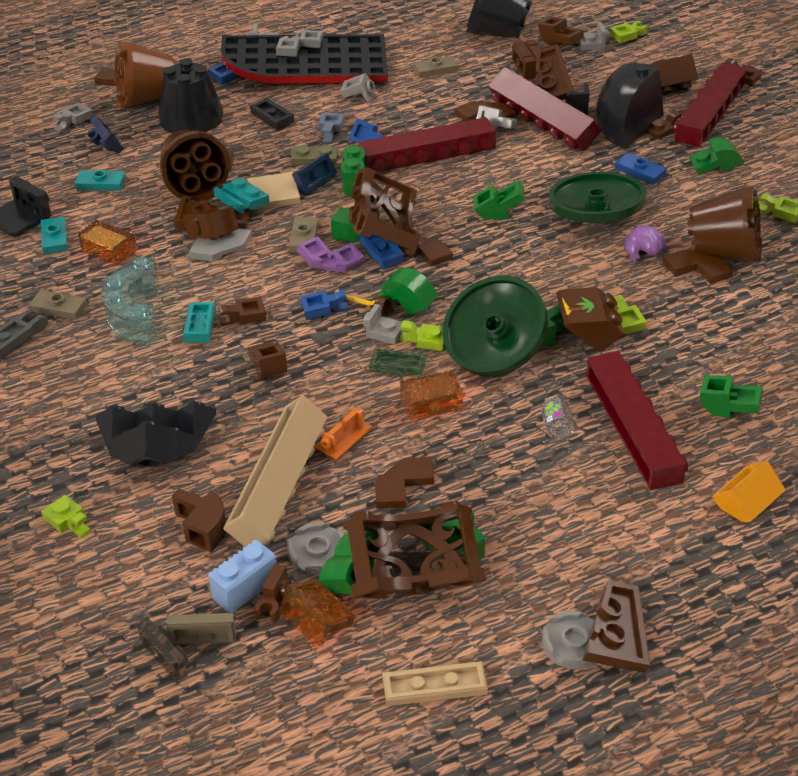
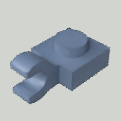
(329, 124)

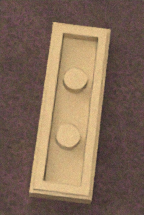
(434, 683)

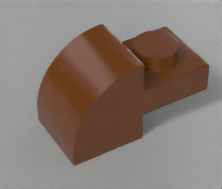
(555, 31)
(211, 223)
(268, 359)

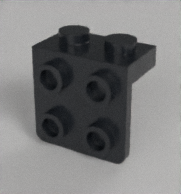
(26, 209)

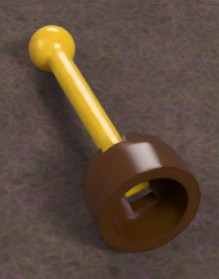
(385, 302)

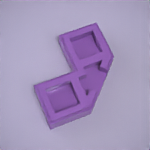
(321, 257)

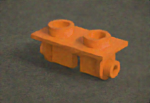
(344, 434)

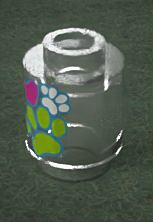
(557, 418)

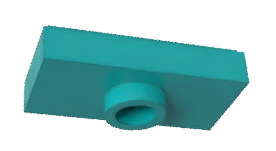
(100, 180)
(54, 235)
(199, 322)

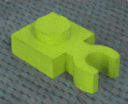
(626, 32)

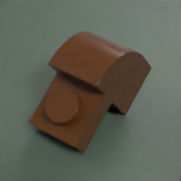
(202, 517)

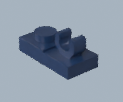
(103, 135)
(314, 173)

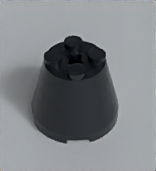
(498, 17)
(188, 99)

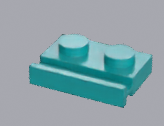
(241, 195)

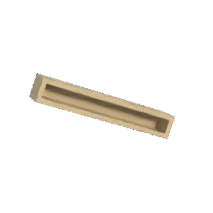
(276, 473)

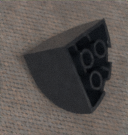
(629, 103)

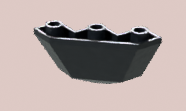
(154, 433)

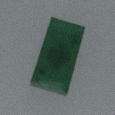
(397, 363)

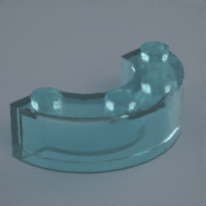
(121, 300)

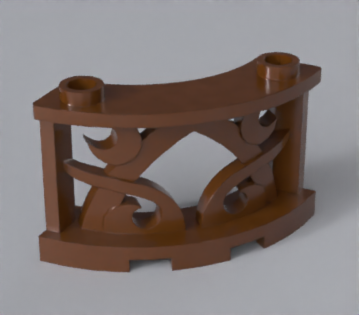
(366, 220)
(381, 583)

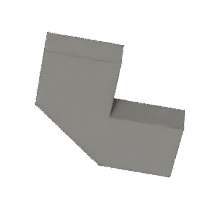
(305, 38)
(214, 249)

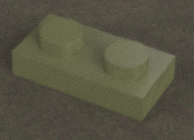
(303, 154)

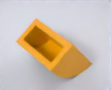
(749, 491)

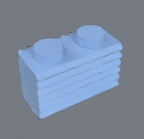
(241, 576)

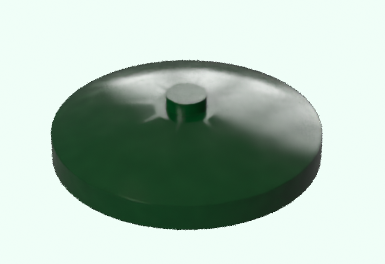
(597, 197)
(495, 326)

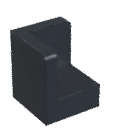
(579, 100)

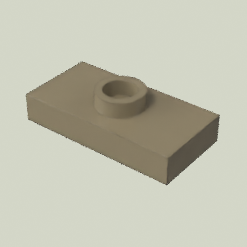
(435, 66)
(303, 230)
(58, 304)
(201, 628)

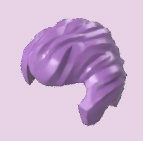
(644, 239)

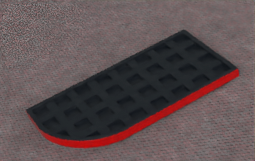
(334, 62)

